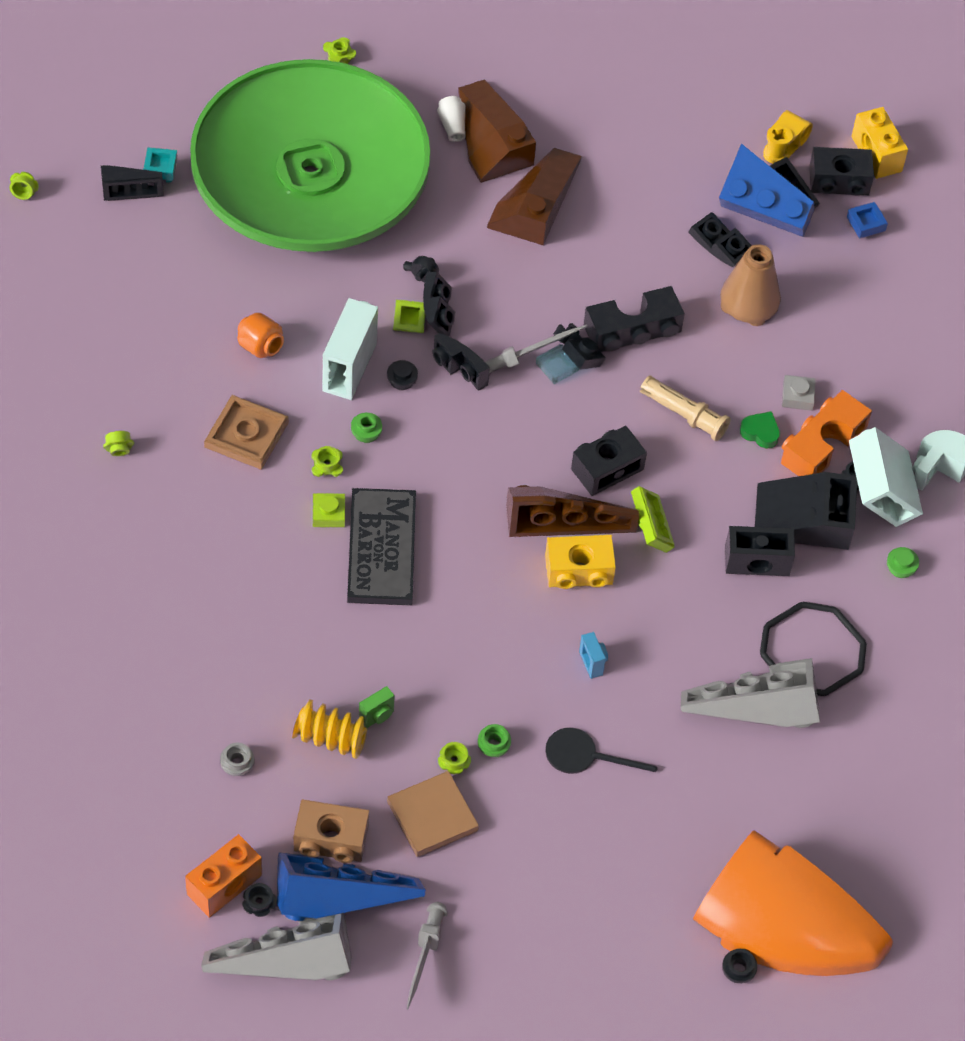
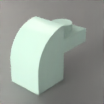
(940, 452)

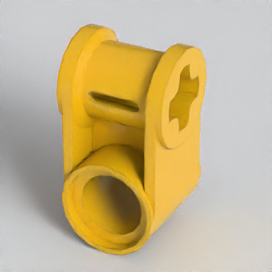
(786, 136)

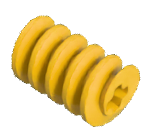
(330, 729)

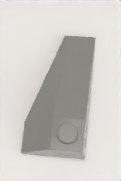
(776, 698)
(308, 951)

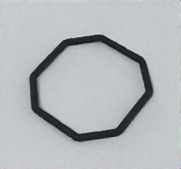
(862, 653)

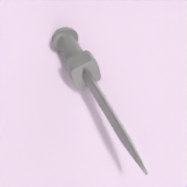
(510, 357)
(428, 939)

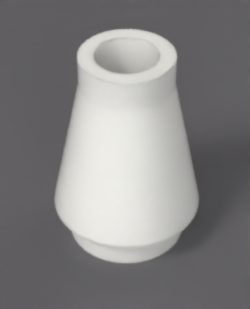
(452, 115)

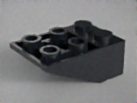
(814, 505)

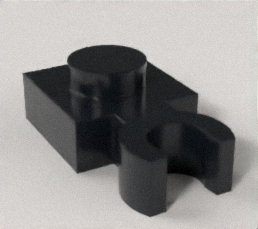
(580, 350)

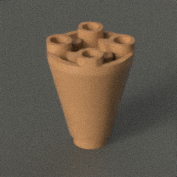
(752, 287)

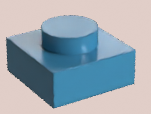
(593, 654)

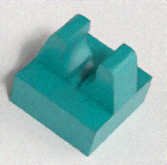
(161, 161)

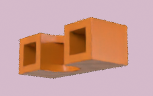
(838, 419)

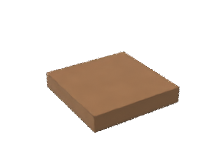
(246, 432)
(432, 813)

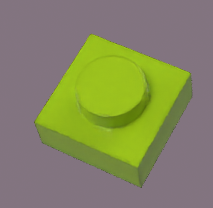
(328, 510)

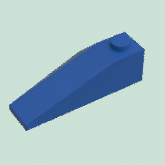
(319, 891)

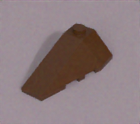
(494, 133)
(536, 199)

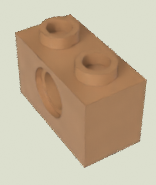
(317, 818)

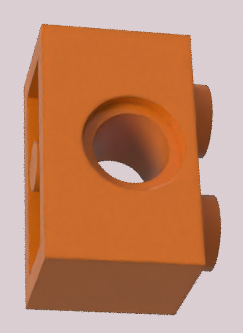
(223, 875)

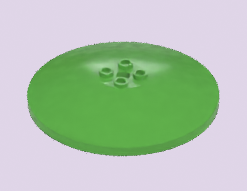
(302, 114)

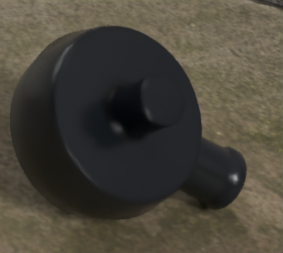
(421, 267)

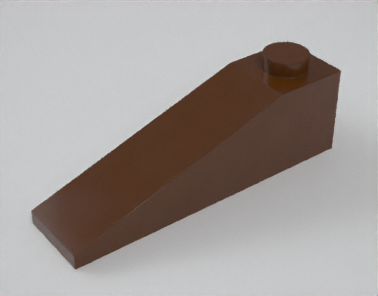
(553, 512)

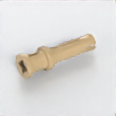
(696, 413)

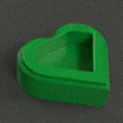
(761, 429)

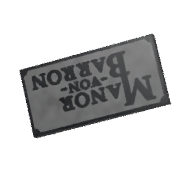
(381, 546)

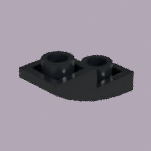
(719, 240)
(435, 300)
(457, 357)

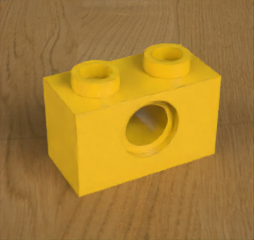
(877, 132)
(593, 551)

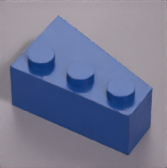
(765, 195)

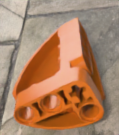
(790, 914)

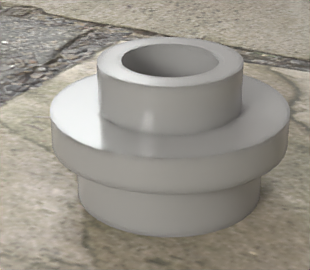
(233, 751)

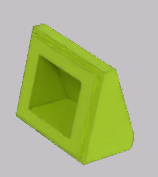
(409, 316)

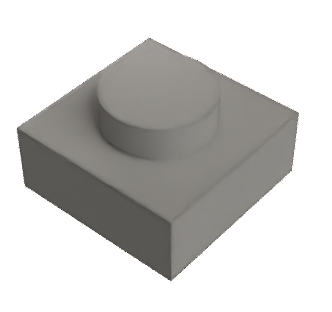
(798, 392)

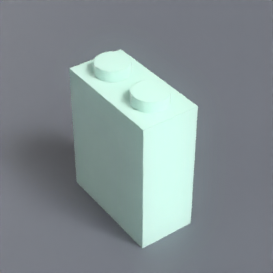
(350, 348)
(885, 477)

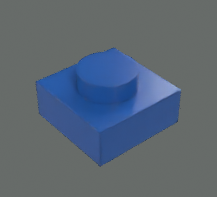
(867, 220)

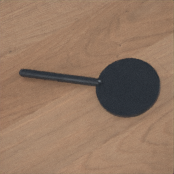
(574, 751)

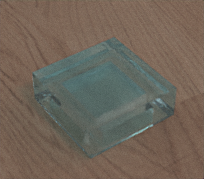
(556, 364)

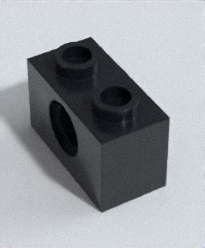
(841, 171)
(625, 460)
(759, 551)

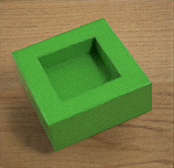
(377, 707)

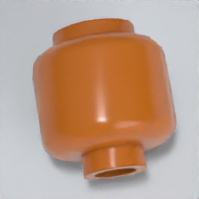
(260, 335)

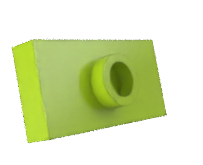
(652, 519)

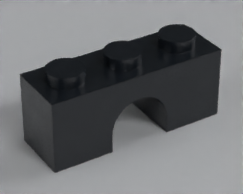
(613, 329)

